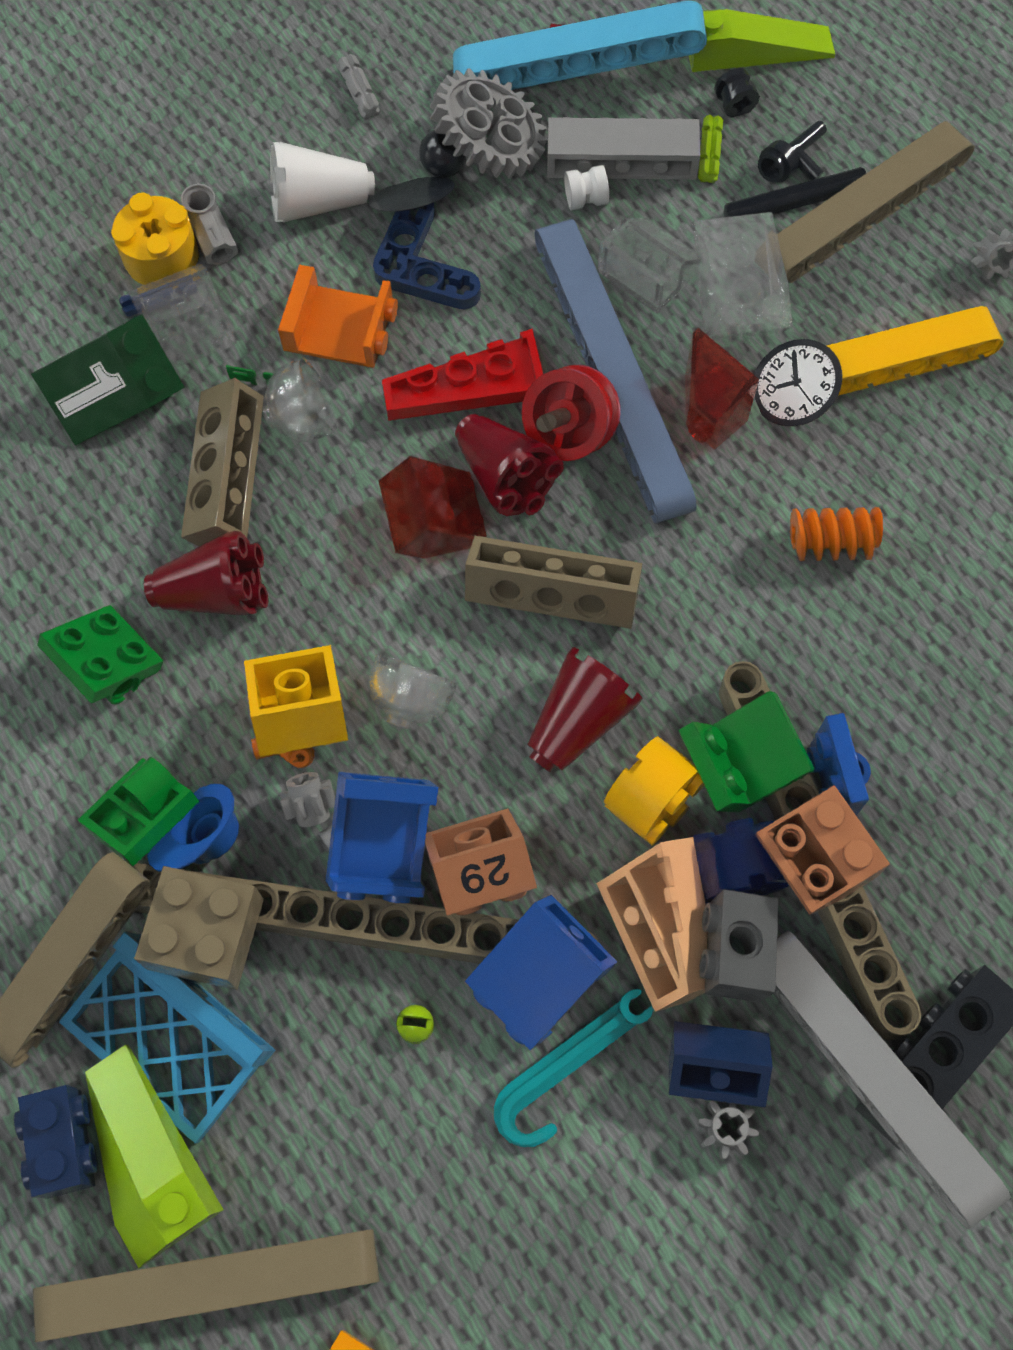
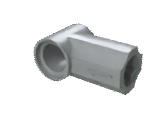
(208, 224)

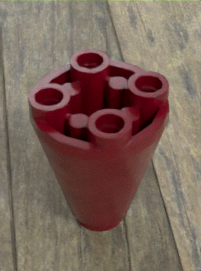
(508, 464)
(211, 579)

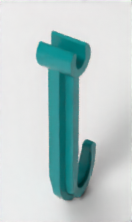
(559, 1065)

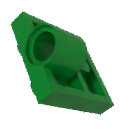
(100, 655)
(138, 810)

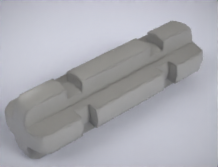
(358, 86)

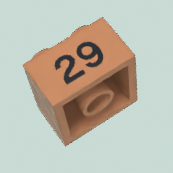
(480, 862)

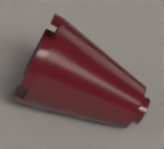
(578, 711)

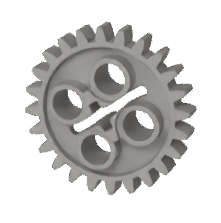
(465, 117)

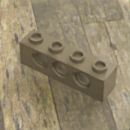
(222, 462)
(552, 581)

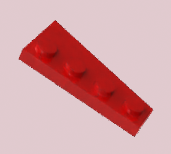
(466, 382)

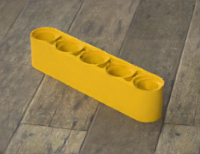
(916, 348)

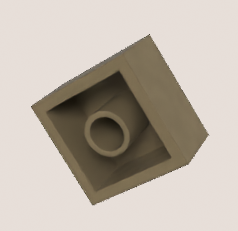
(199, 928)

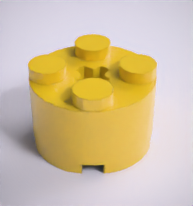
(154, 238)
(654, 790)

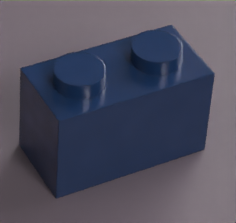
(720, 1064)

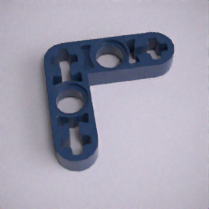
(411, 266)

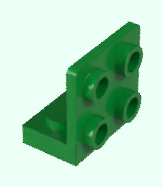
(747, 754)

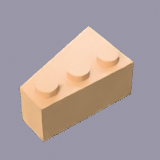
(659, 917)

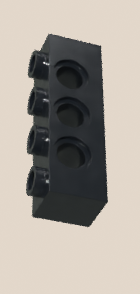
(991, 1004)

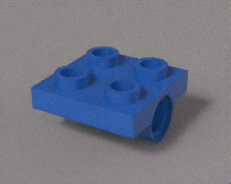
(838, 763)

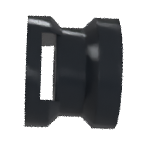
(736, 92)

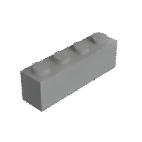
(624, 147)

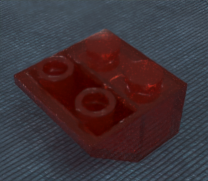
(430, 508)

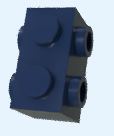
(55, 1142)

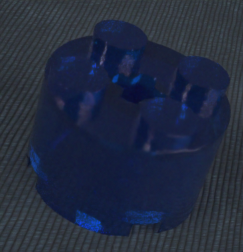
(736, 861)

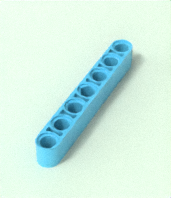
(588, 46)

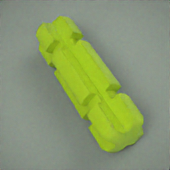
(710, 148)

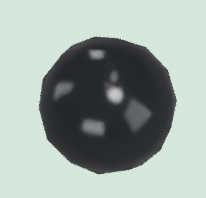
(439, 158)

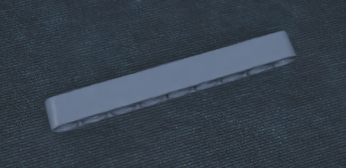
(606, 349)

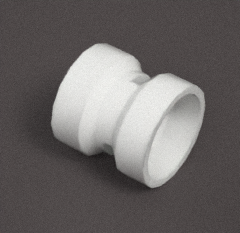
(586, 187)

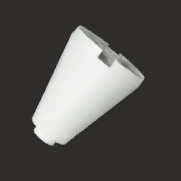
(315, 182)

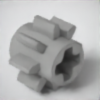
(987, 251)
(307, 799)
(740, 1132)

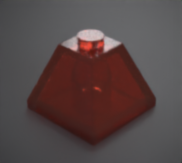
(716, 391)

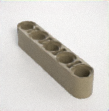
(67, 955)

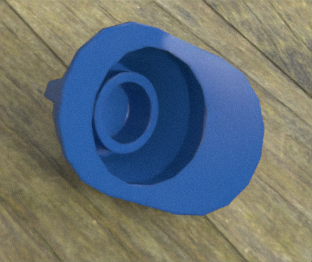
(202, 834)

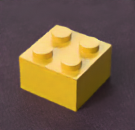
(295, 701)

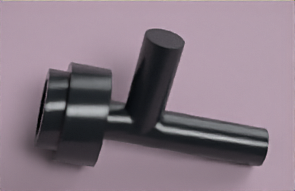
(783, 159)

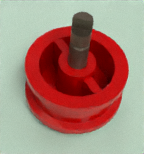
(571, 411)

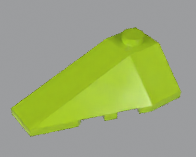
(754, 40)
(147, 1167)

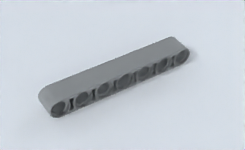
(886, 1086)

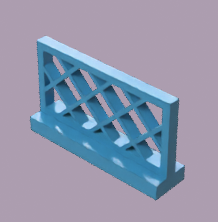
(199, 1009)

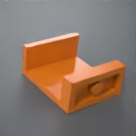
(335, 321)

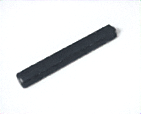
(794, 196)

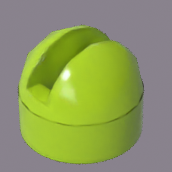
(415, 1033)

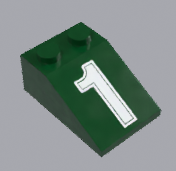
(108, 380)

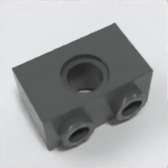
(753, 922)

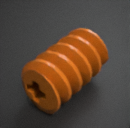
(836, 532)

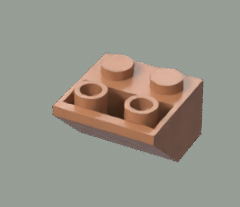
(823, 850)

